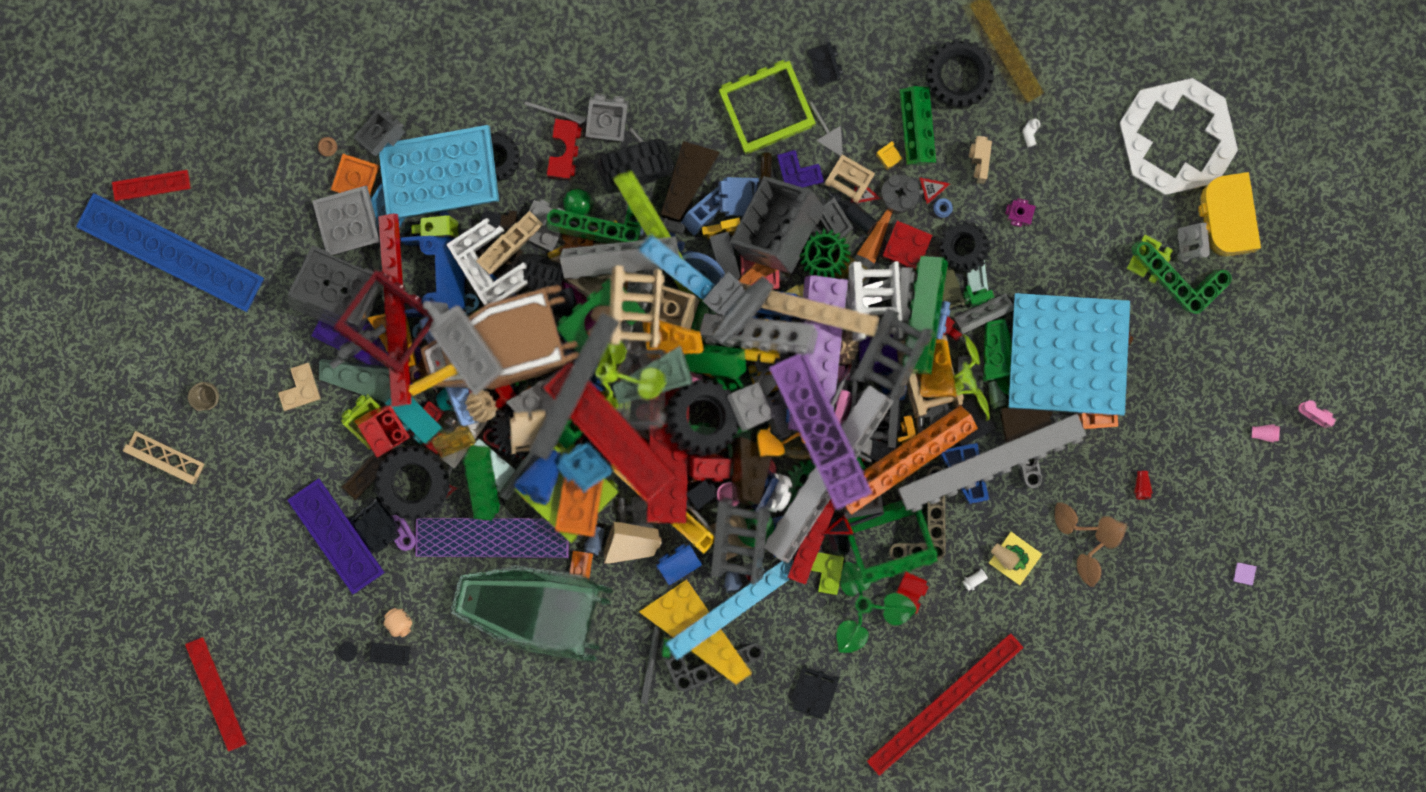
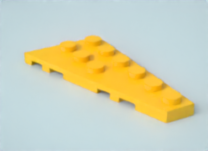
(681, 609)

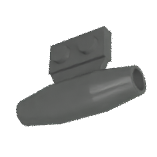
(736, 304)

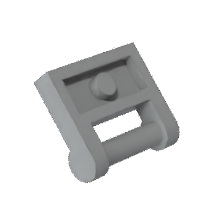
(1191, 236)

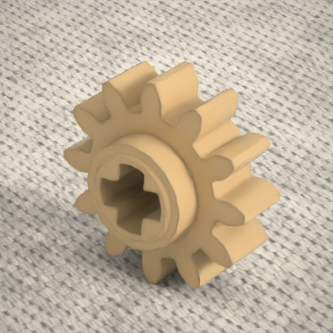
(848, 348)

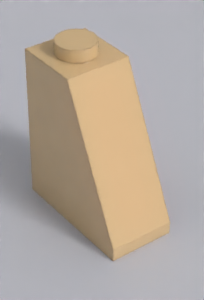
(630, 542)

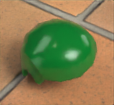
(578, 202)

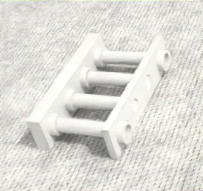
(858, 292)

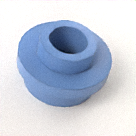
(947, 203)

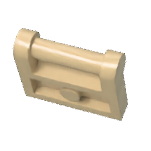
(852, 173)

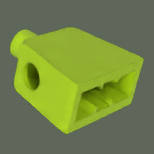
(437, 226)

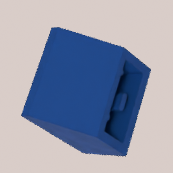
(679, 564)

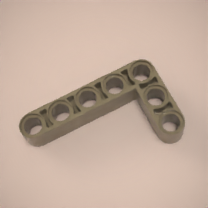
(931, 523)

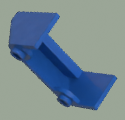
(449, 275)

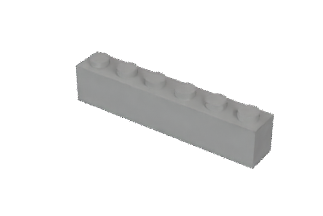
(601, 258)

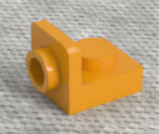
(908, 428)

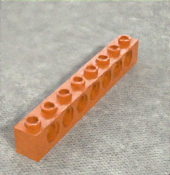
(915, 454)

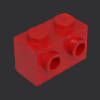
(710, 466)

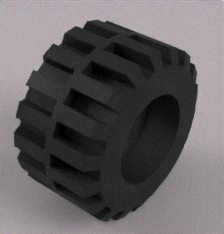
(513, 155)
(957, 233)
(541, 271)

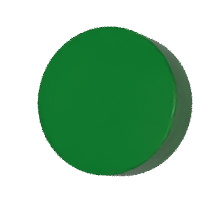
(665, 650)

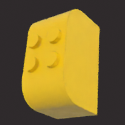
(1230, 215)

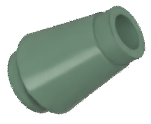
(998, 399)

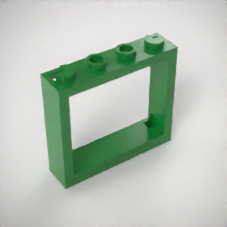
(891, 513)

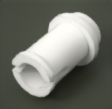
(974, 580)

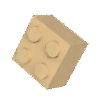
(677, 307)

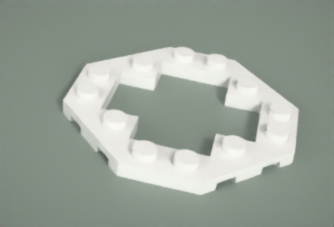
(1168, 96)

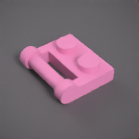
(1323, 418)

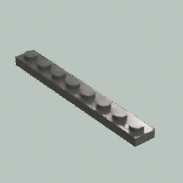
(574, 386)

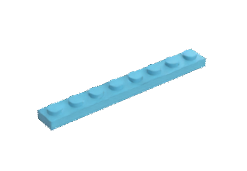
(729, 610)

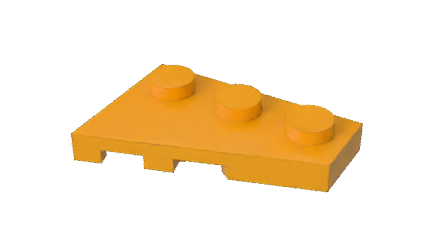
(674, 336)

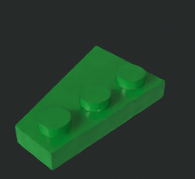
(996, 350)

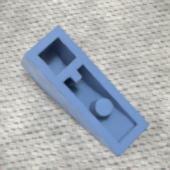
(703, 212)

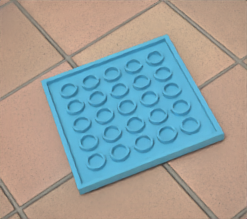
(1069, 354)

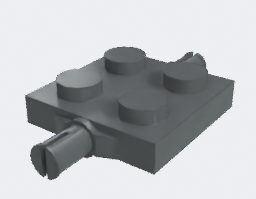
(349, 350)

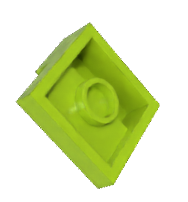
(364, 405)

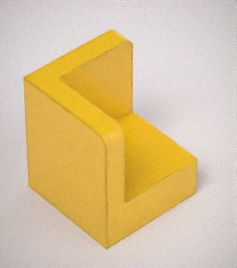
(889, 156)

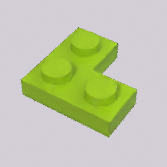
(830, 569)

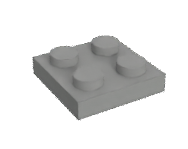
(750, 406)

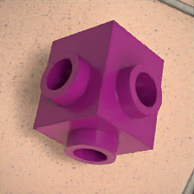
(1026, 209)

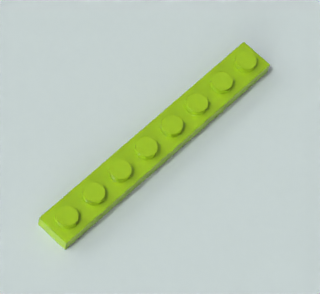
(644, 213)

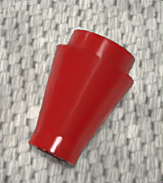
(1143, 486)

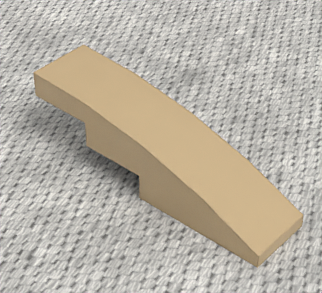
(509, 243)

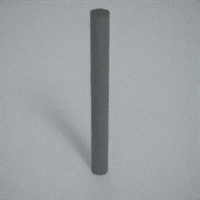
(650, 665)

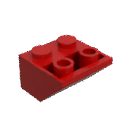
(382, 430)

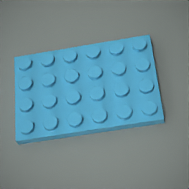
(439, 172)

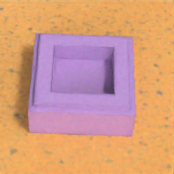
(1244, 573)

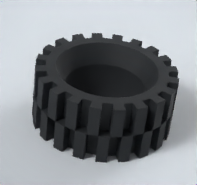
(965, 50)

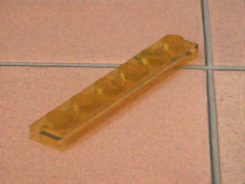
(1006, 49)

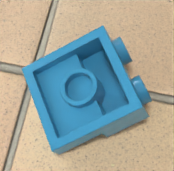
(584, 466)

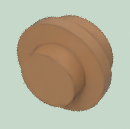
(327, 146)

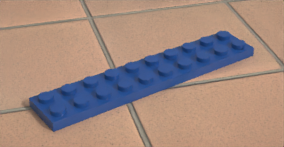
(170, 252)

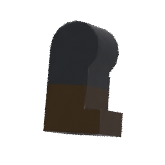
(504, 221)

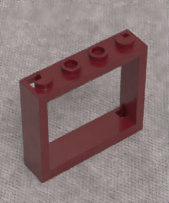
(398, 290)

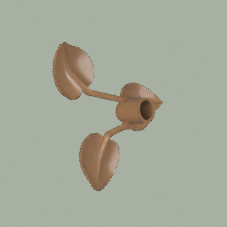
(1108, 533)

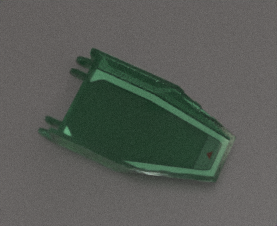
(532, 609)

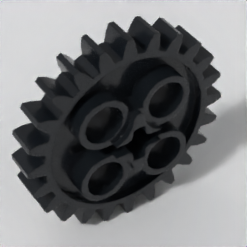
(503, 431)

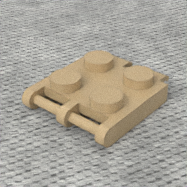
(525, 429)

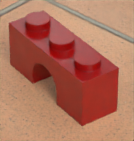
(562, 166)

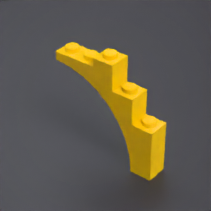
(691, 530)

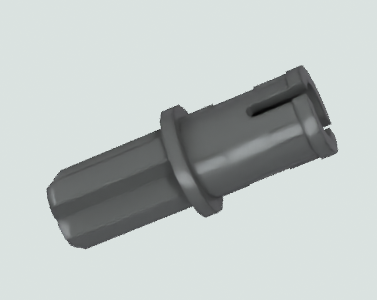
(673, 226)

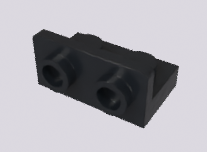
(825, 64)

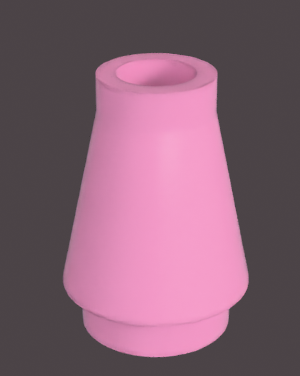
(1267, 433)

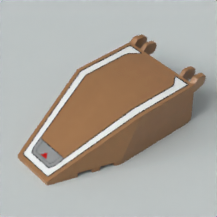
(518, 334)

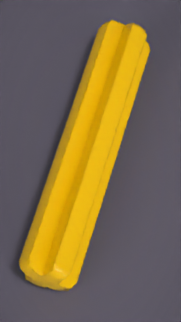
(432, 379)

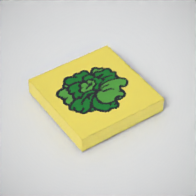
(1026, 553)

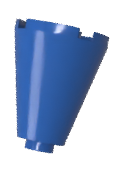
(540, 479)

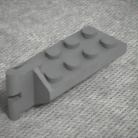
(463, 346)

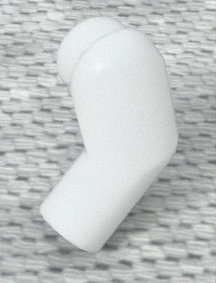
(1029, 131)

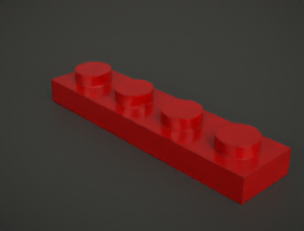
(151, 185)

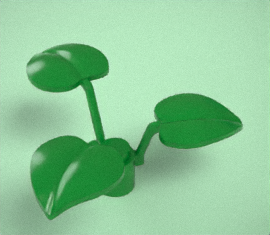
(897, 610)

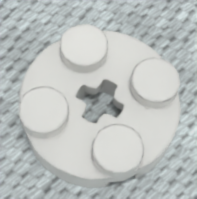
(780, 494)

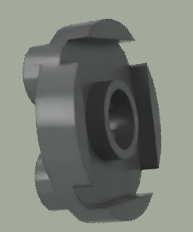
(906, 202)

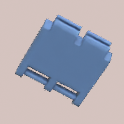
(736, 194)

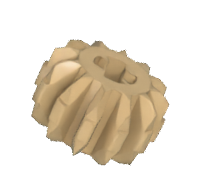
(481, 406)

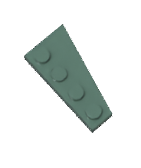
(671, 365)
(358, 378)

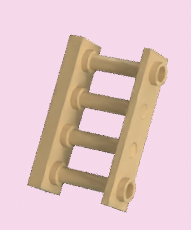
(618, 296)
(913, 387)

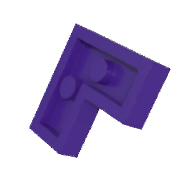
(798, 176)

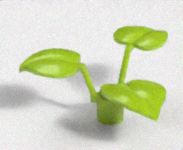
(969, 379)
(651, 380)

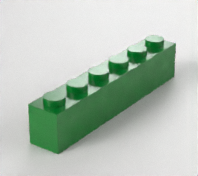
(927, 308)

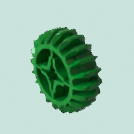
(830, 249)

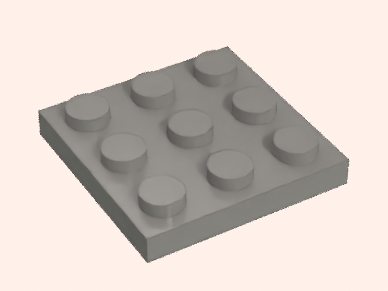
(347, 220)

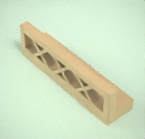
(161, 464)

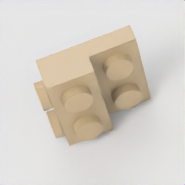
(980, 155)

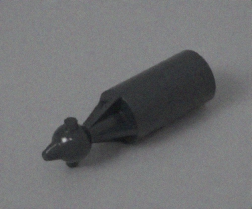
(855, 214)

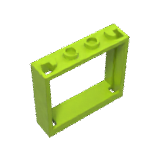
(776, 136)

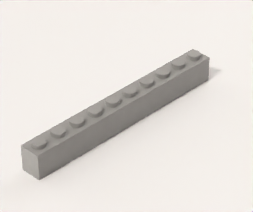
(991, 462)
(814, 495)

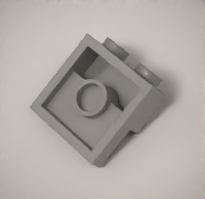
(606, 117)
(544, 237)

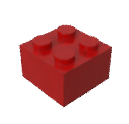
(906, 245)

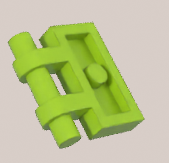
(1137, 268)

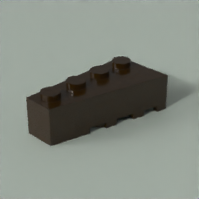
(689, 174)

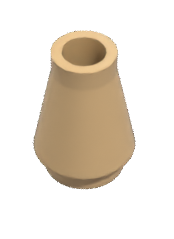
(1005, 557)

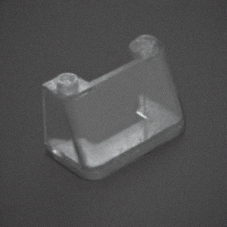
(641, 412)

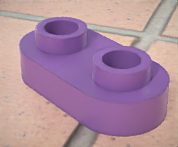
(405, 531)

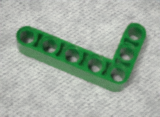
(602, 227)
(1177, 281)

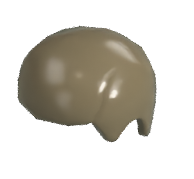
(203, 396)

